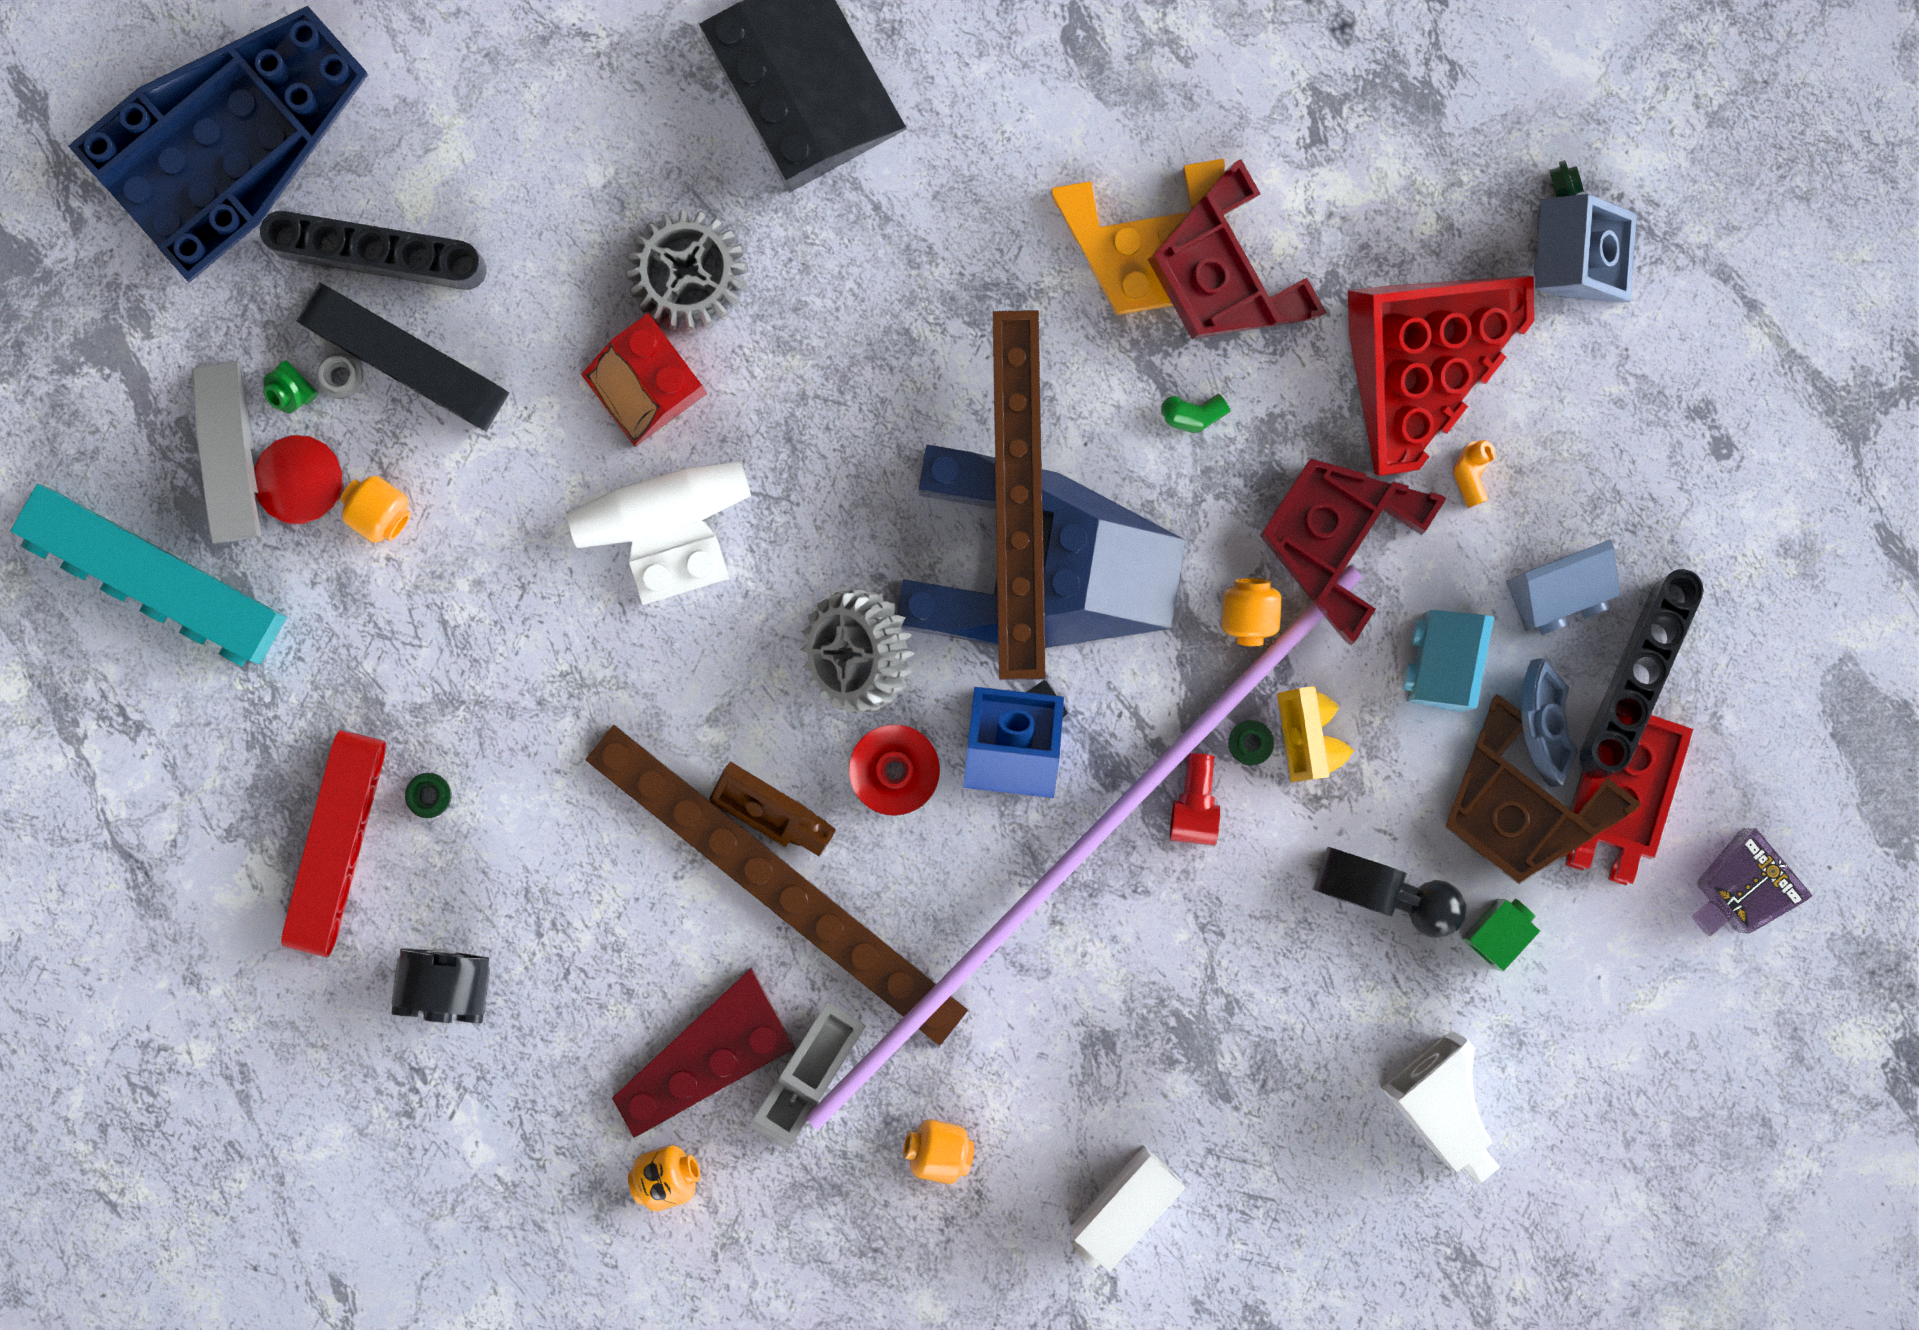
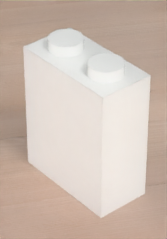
(1125, 1210)

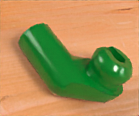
(1192, 417)

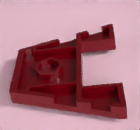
(1211, 275)
(1324, 525)

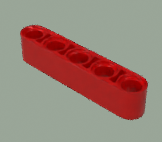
(333, 843)

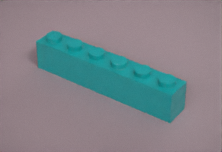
(147, 574)

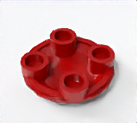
(298, 479)

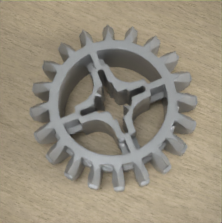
(697, 252)
(857, 651)

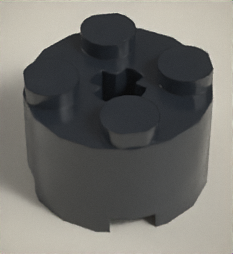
(440, 985)

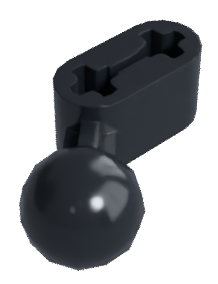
(1433, 907)

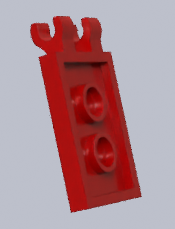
(1649, 779)

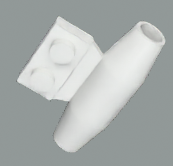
(665, 522)

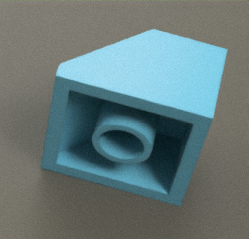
(1448, 659)

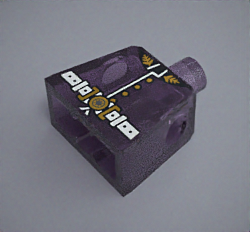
(1747, 886)

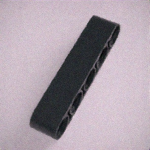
(355, 238)
(402, 357)
(1656, 658)

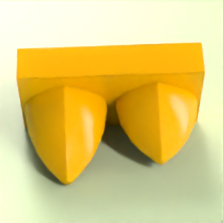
(1307, 749)

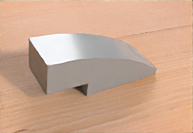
(807, 1075)

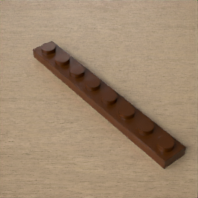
(1018, 495)

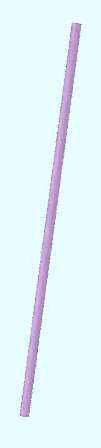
(1071, 859)

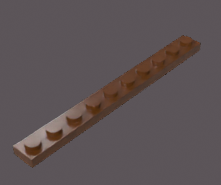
(770, 879)

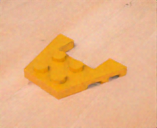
(1121, 251)

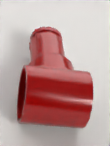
(1195, 814)

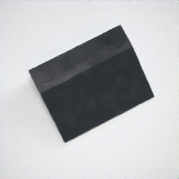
(801, 84)

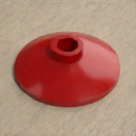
(890, 745)

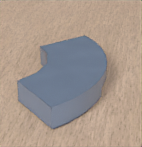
(1546, 722)

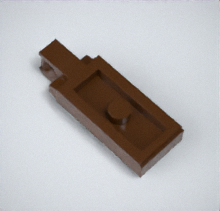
(770, 810)

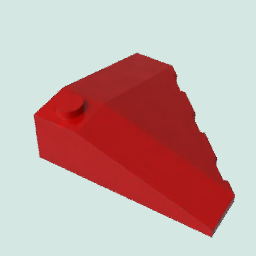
(1423, 353)

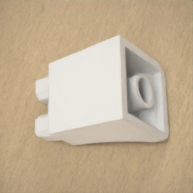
(1440, 1105)

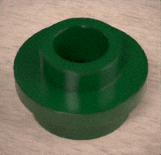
(1566, 180)
(1240, 753)
(414, 791)

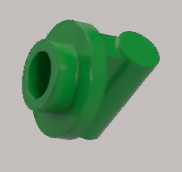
(287, 388)

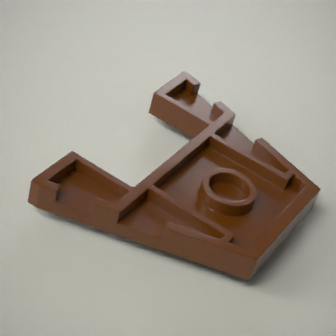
(1514, 818)

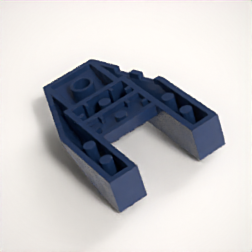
(1101, 562)

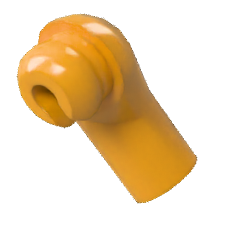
(1469, 470)

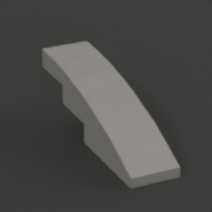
(225, 452)

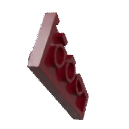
(714, 1051)

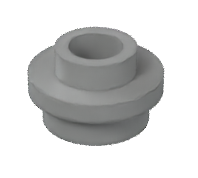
(330, 366)

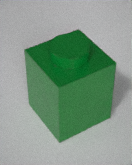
(1502, 933)

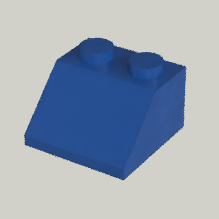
(1014, 742)

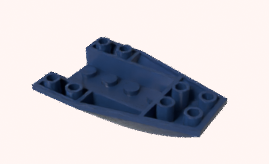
(221, 136)

